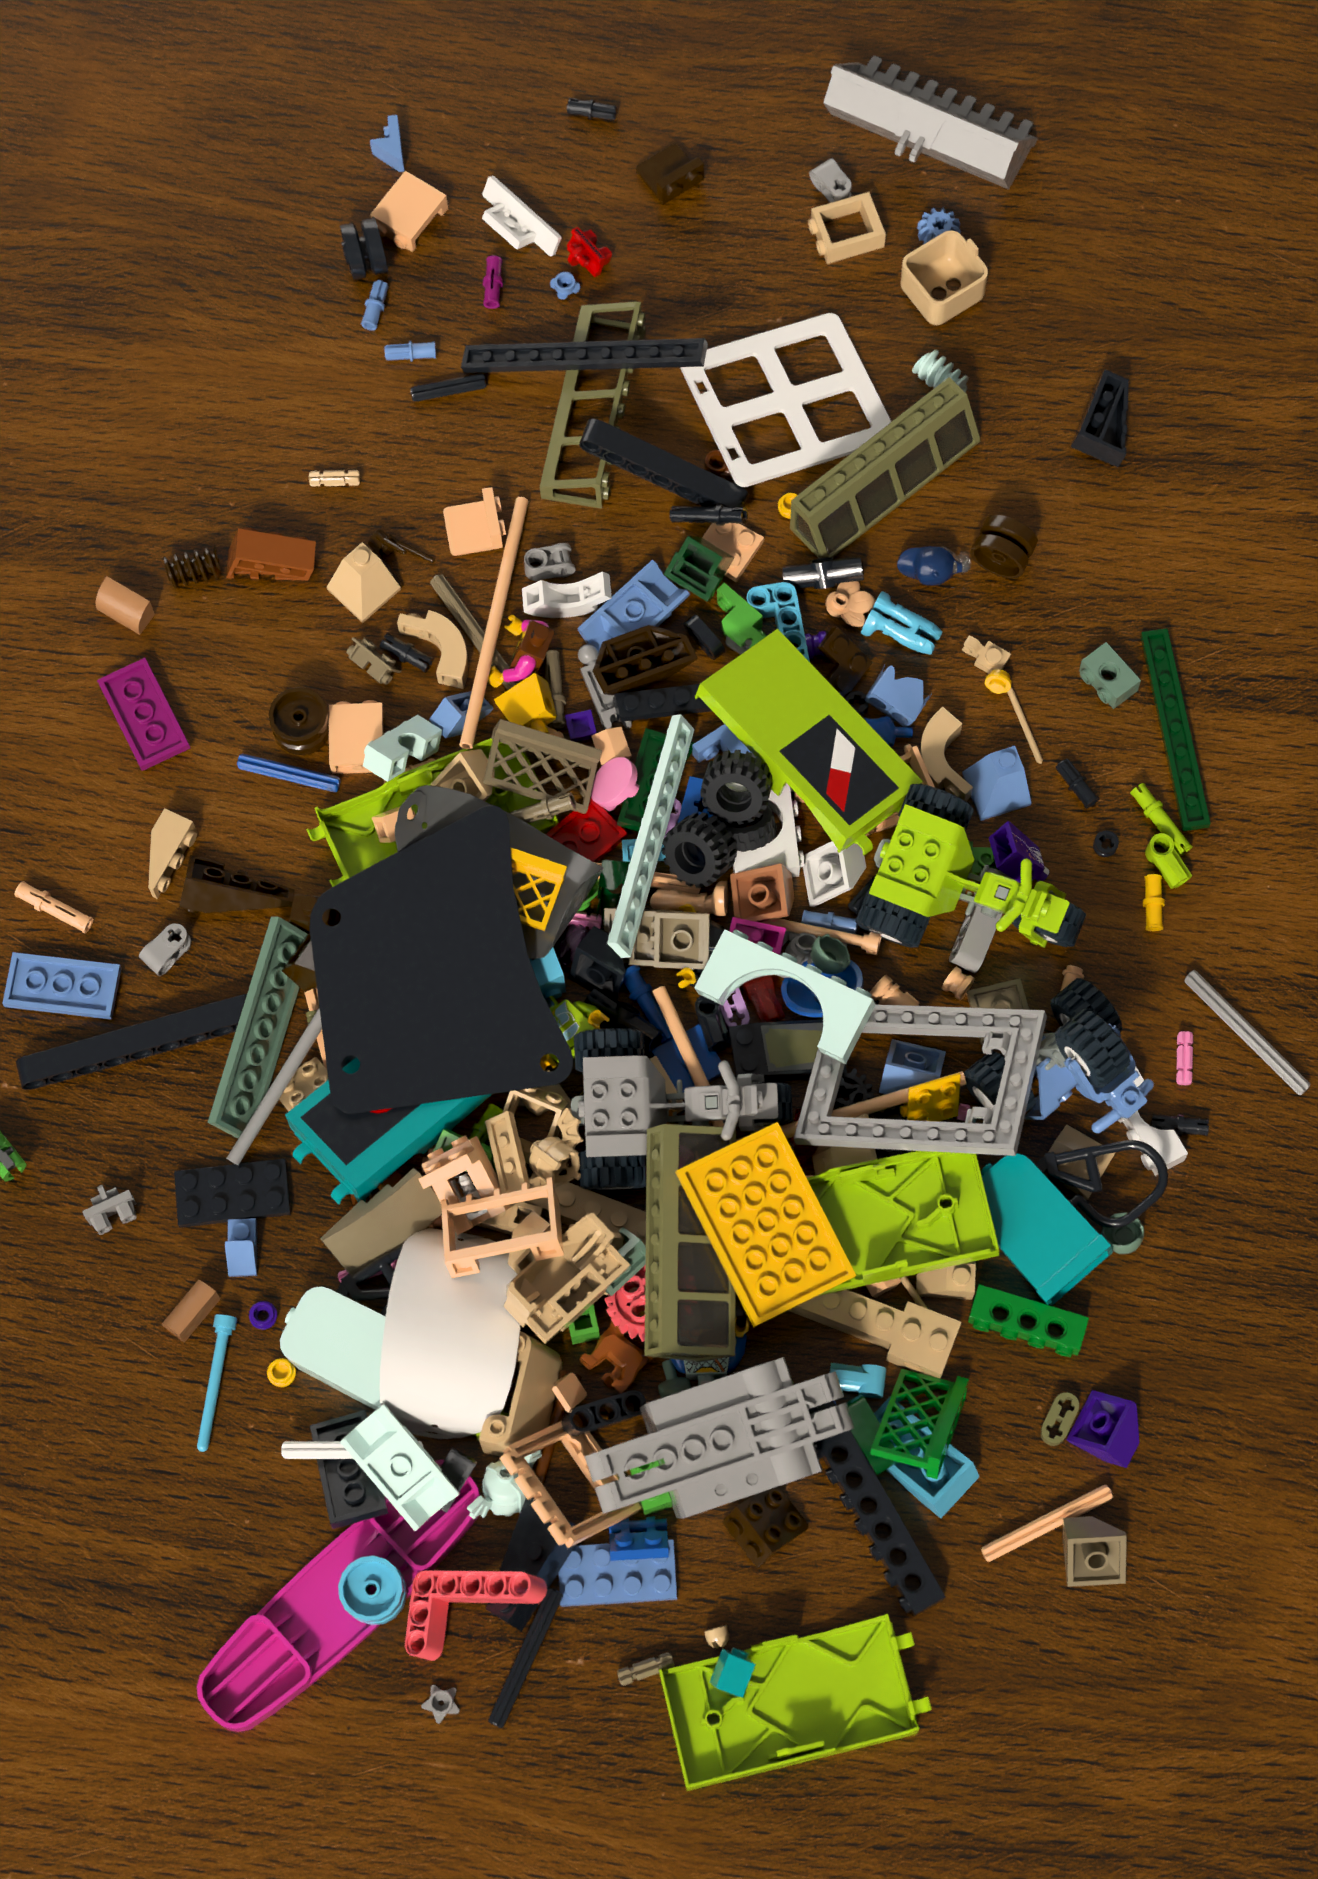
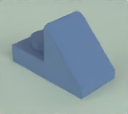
(389, 148)
(241, 1247)

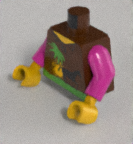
(528, 653)

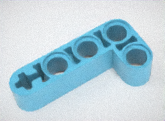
(781, 611)

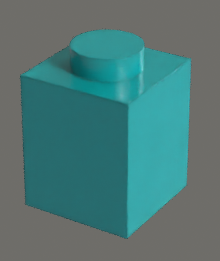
(732, 1671)

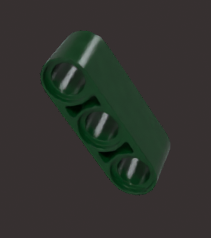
(865, 1431)

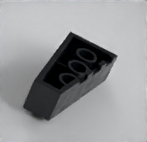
(534, 1553)

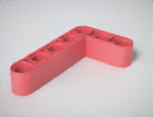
(435, 1590)

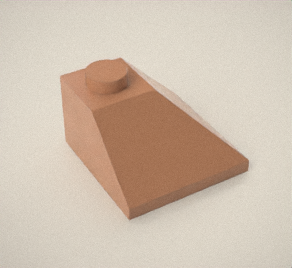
(762, 893)

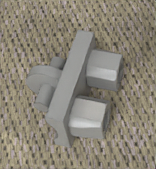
(108, 1204)

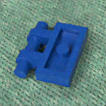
(640, 1543)

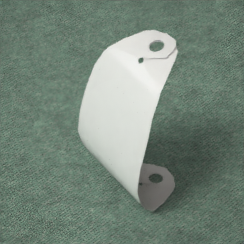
(447, 1339)

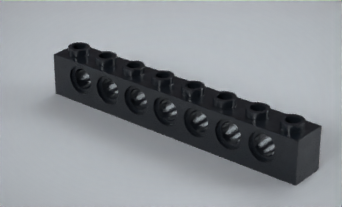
(910, 1600)

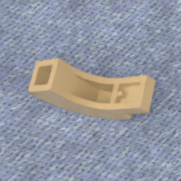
(445, 635)
(937, 736)

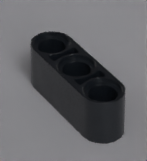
(591, 1416)

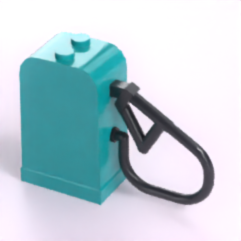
(1043, 1229)

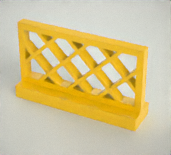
(544, 871)

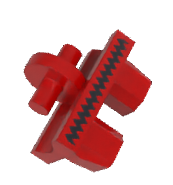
(584, 252)

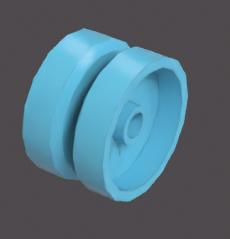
(387, 1600)

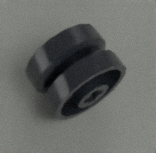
(363, 248)

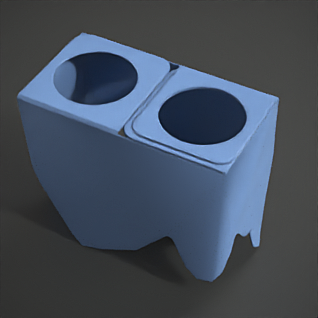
(897, 698)

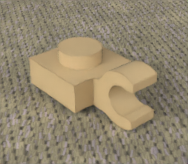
(988, 657)

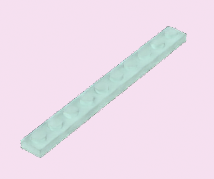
(650, 837)

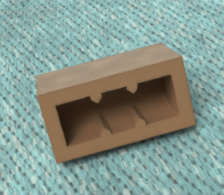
(124, 605)
(191, 1310)

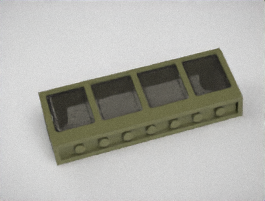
(885, 471)
(686, 1287)

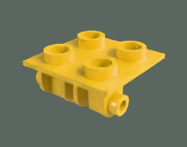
(933, 1100)

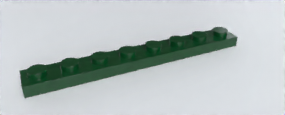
(1175, 730)

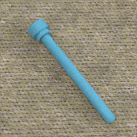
(223, 1327)

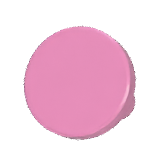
(614, 783)

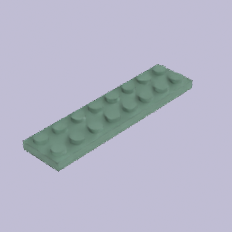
(258, 1031)

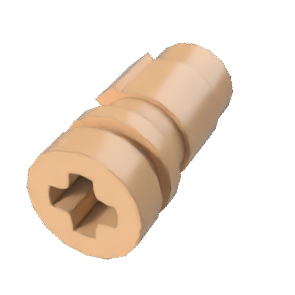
(890, 993)

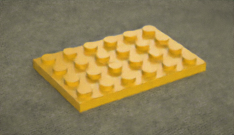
(765, 1224)

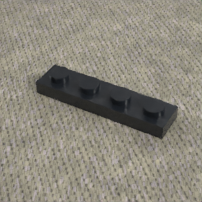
(658, 703)

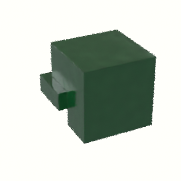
(699, 567)

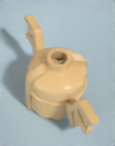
(552, 1154)

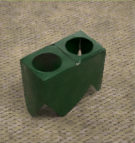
(610, 878)

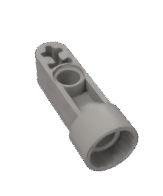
(974, 937)

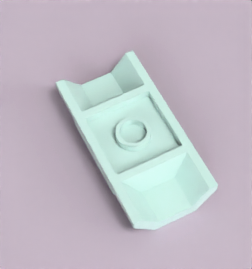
(399, 1466)

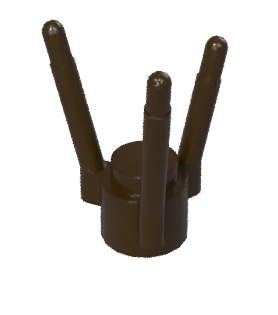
(385, 544)

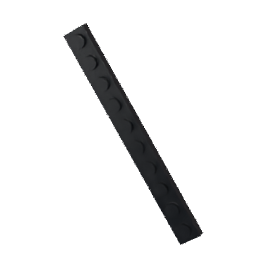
(585, 355)

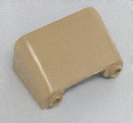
(532, 1397)

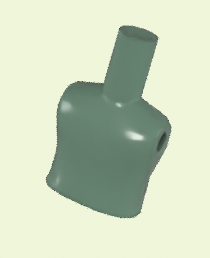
(672, 1383)

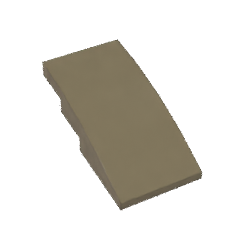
(668, 938)
(382, 1223)

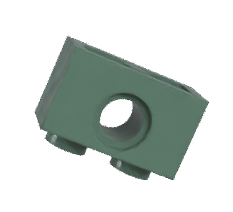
(1107, 661)

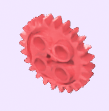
(626, 1315)

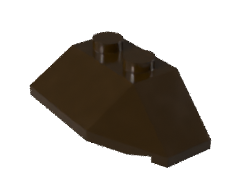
(641, 659)

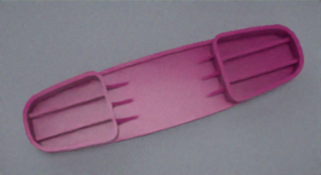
(305, 1624)

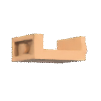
(408, 210)
(350, 732)

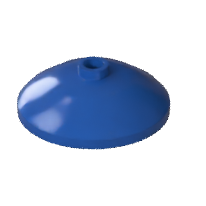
(805, 1002)

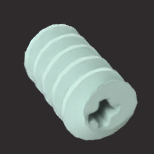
(935, 372)

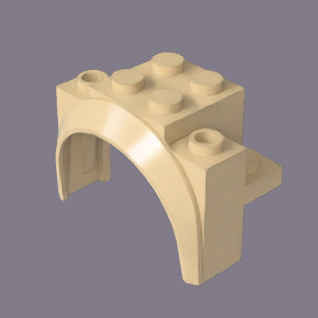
(560, 1289)

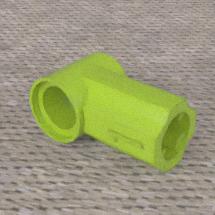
(1168, 863)

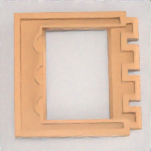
(544, 1505)

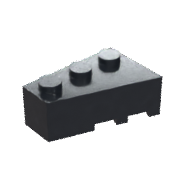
(1104, 420)

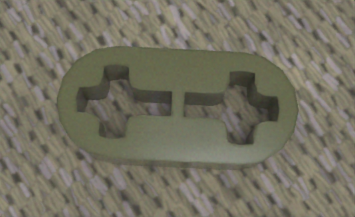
(1053, 1415)

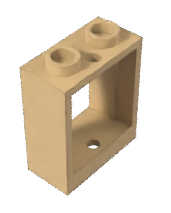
(853, 246)
(548, 1100)

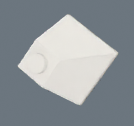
(831, 872)

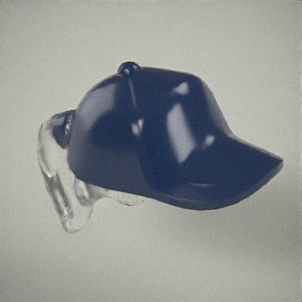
(932, 564)

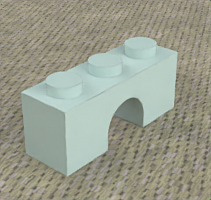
(389, 752)

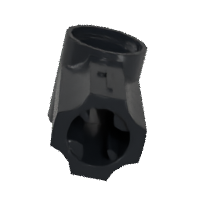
(712, 1025)

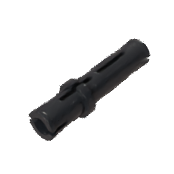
(700, 514)

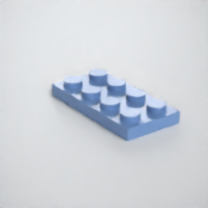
(62, 985)
(594, 1580)

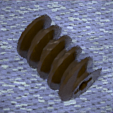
(193, 567)

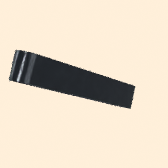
(660, 466)

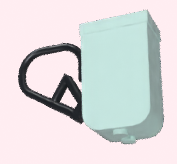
(339, 1337)

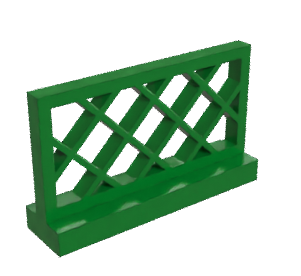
(942, 1432)

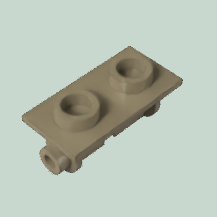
(365, 652)

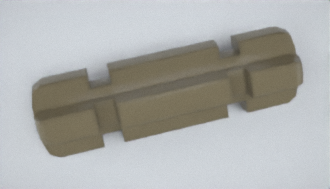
(645, 1668)

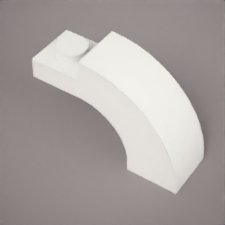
(566, 600)

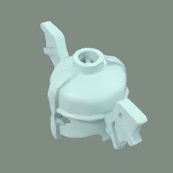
(500, 1491)

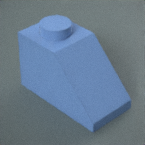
(452, 714)

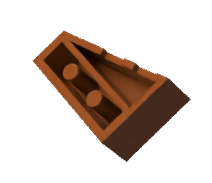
(270, 555)

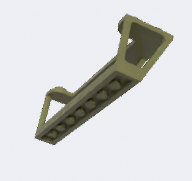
(569, 394)

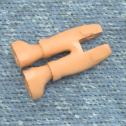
(713, 904)

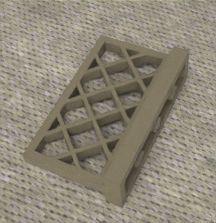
(541, 744)

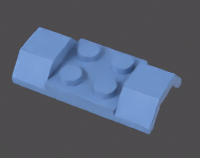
(639, 603)

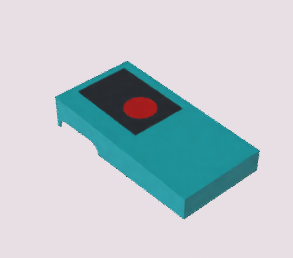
(371, 1144)

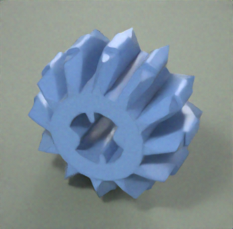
(935, 224)

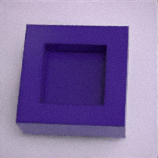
(580, 726)

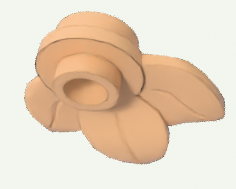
(853, 603)

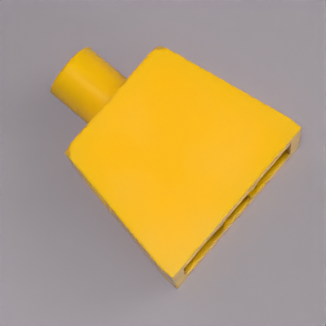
(529, 704)

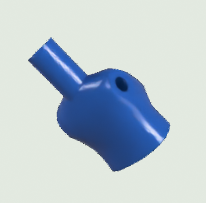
(887, 731)

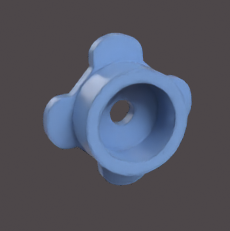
(562, 279)

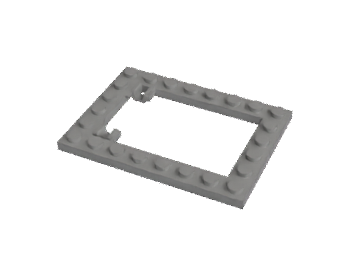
(1011, 1031)

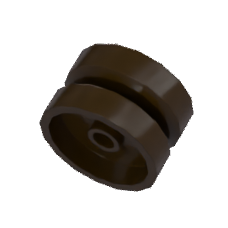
(1004, 546)
(299, 721)

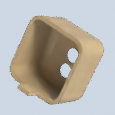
(935, 264)

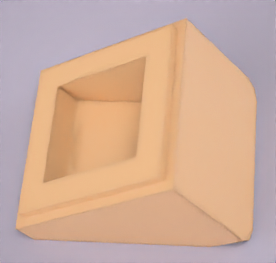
(569, 1391)

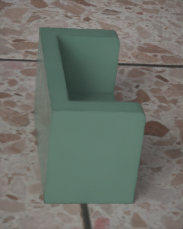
(635, 1254)

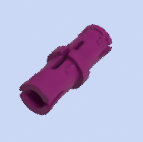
(493, 268)

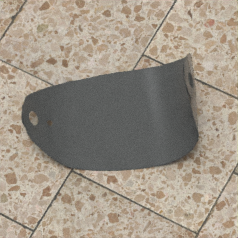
(445, 806)

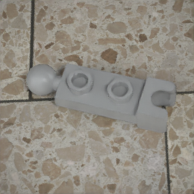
(603, 703)

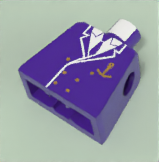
(1011, 847)

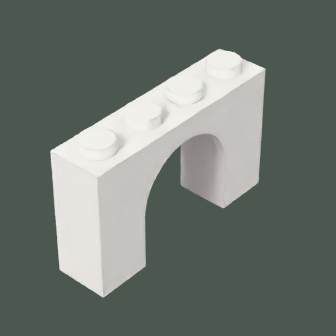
(784, 846)

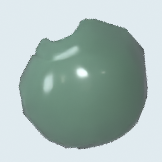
(830, 955)
(1126, 1238)

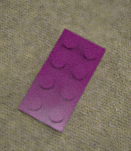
(143, 714)

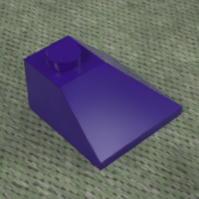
(1107, 1428)

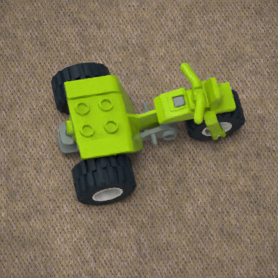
(929, 870)

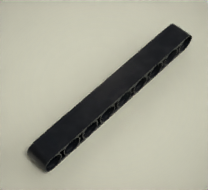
(130, 1043)

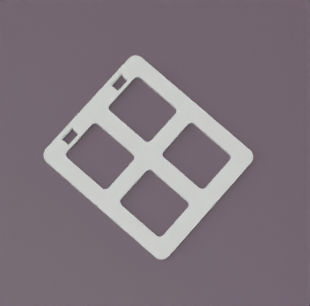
(787, 399)

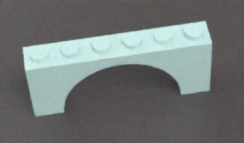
(740, 960)

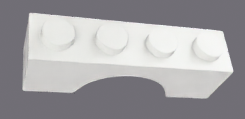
(1163, 1141)

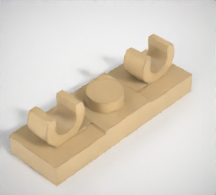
(507, 1152)

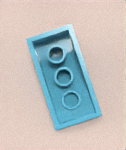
(936, 1494)

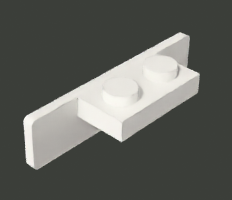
(516, 220)

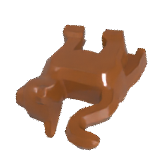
(621, 1353)

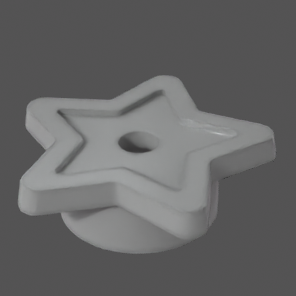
(433, 1703)

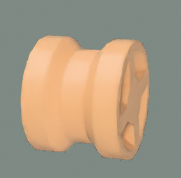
(958, 983)

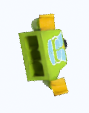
(571, 1020)

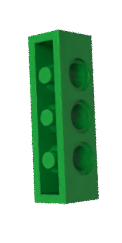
(1043, 1315)

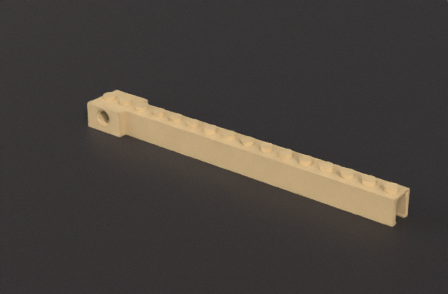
(914, 1337)

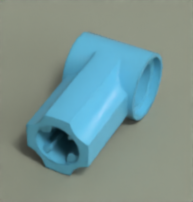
(864, 1380)

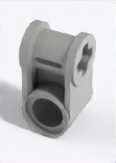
(831, 181)
(551, 562)
(164, 951)

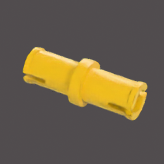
(1153, 902)

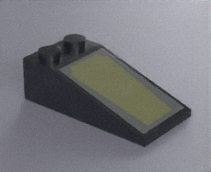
(776, 1049)

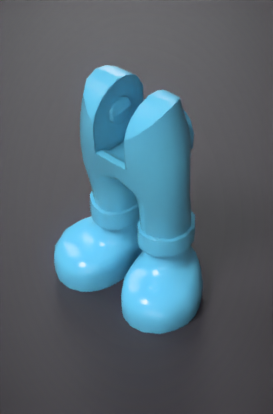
(909, 636)

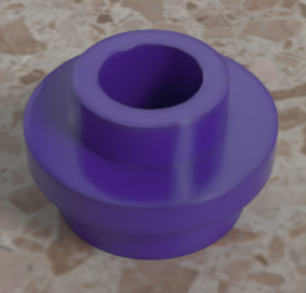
(263, 1306)

